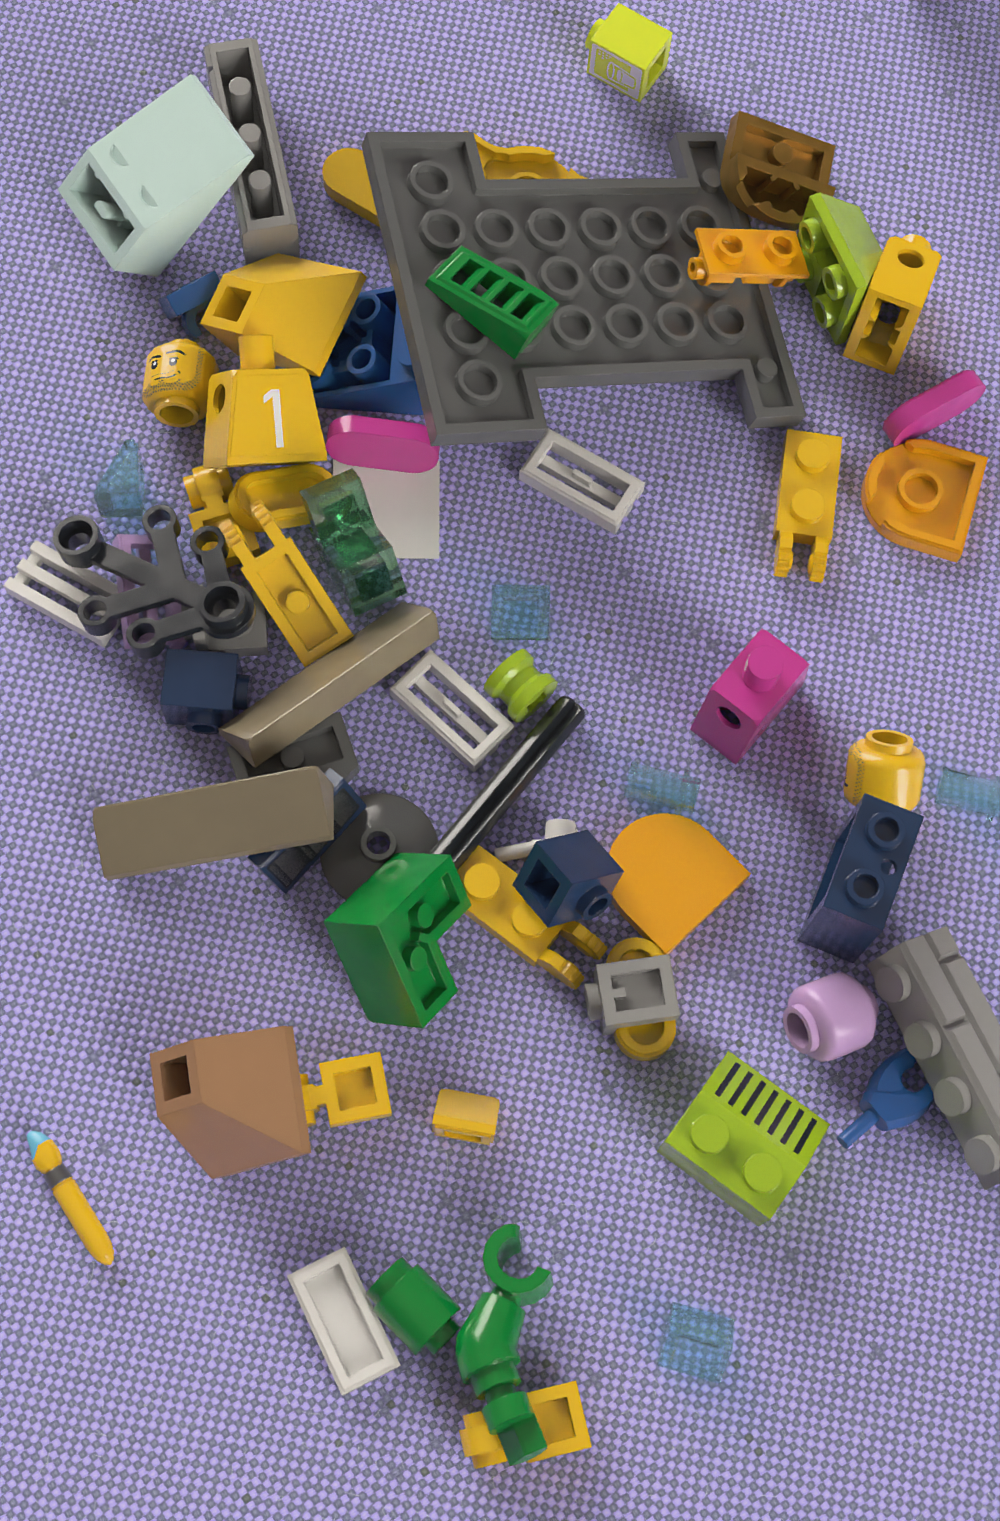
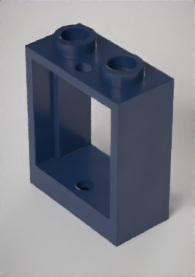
(856, 882)

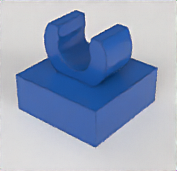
(190, 300)

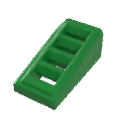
(496, 323)

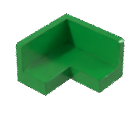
(391, 936)

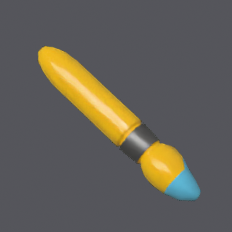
(48, 1161)

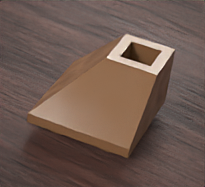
(233, 1099)

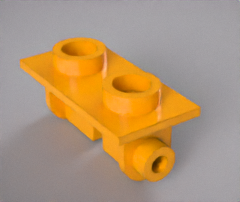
(747, 254)

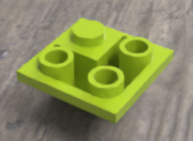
(840, 261)

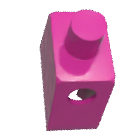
(754, 689)

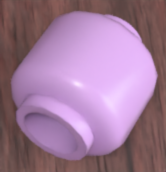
(831, 1017)

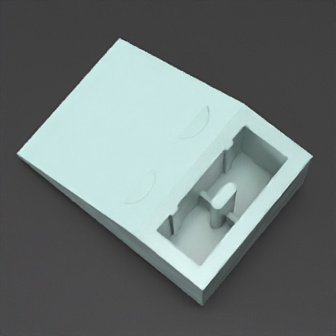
(156, 178)

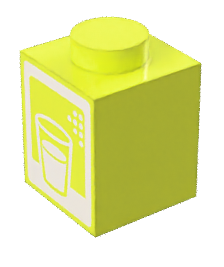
(628, 51)

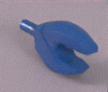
(887, 1101)

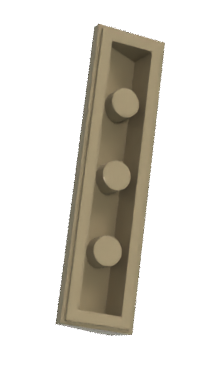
(331, 682)
(215, 822)

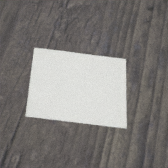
(403, 508)

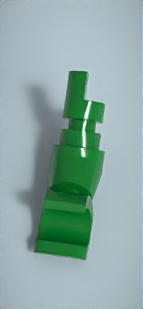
(489, 1352)

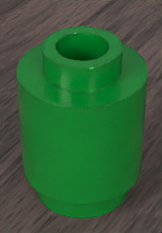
(414, 1307)

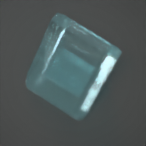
(123, 484)

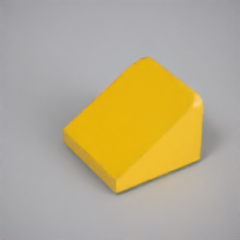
(465, 1116)

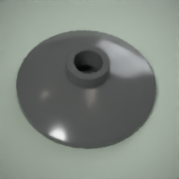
(401, 822)

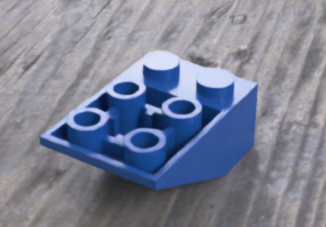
(370, 361)

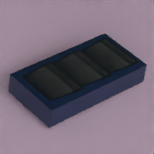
(288, 865)

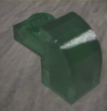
(351, 544)

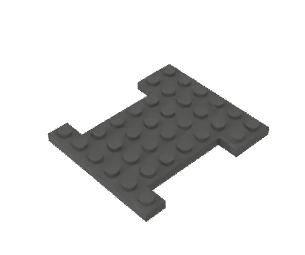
(597, 247)

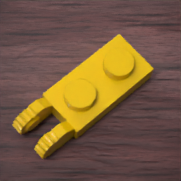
(806, 499)
(289, 589)
(513, 922)

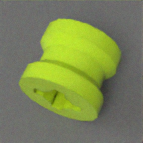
(520, 685)

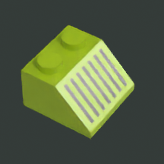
(744, 1139)

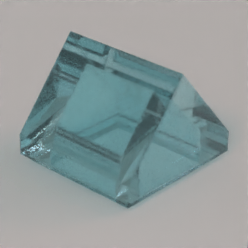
(520, 612)
(696, 1343)

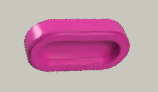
(933, 407)
(381, 444)

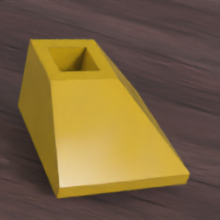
(287, 298)

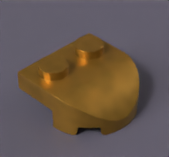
(773, 170)

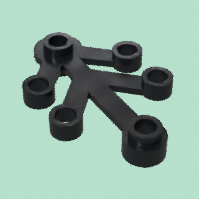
(158, 584)

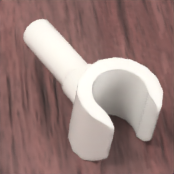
(553, 828)

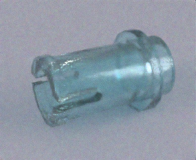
(662, 787)
(969, 793)

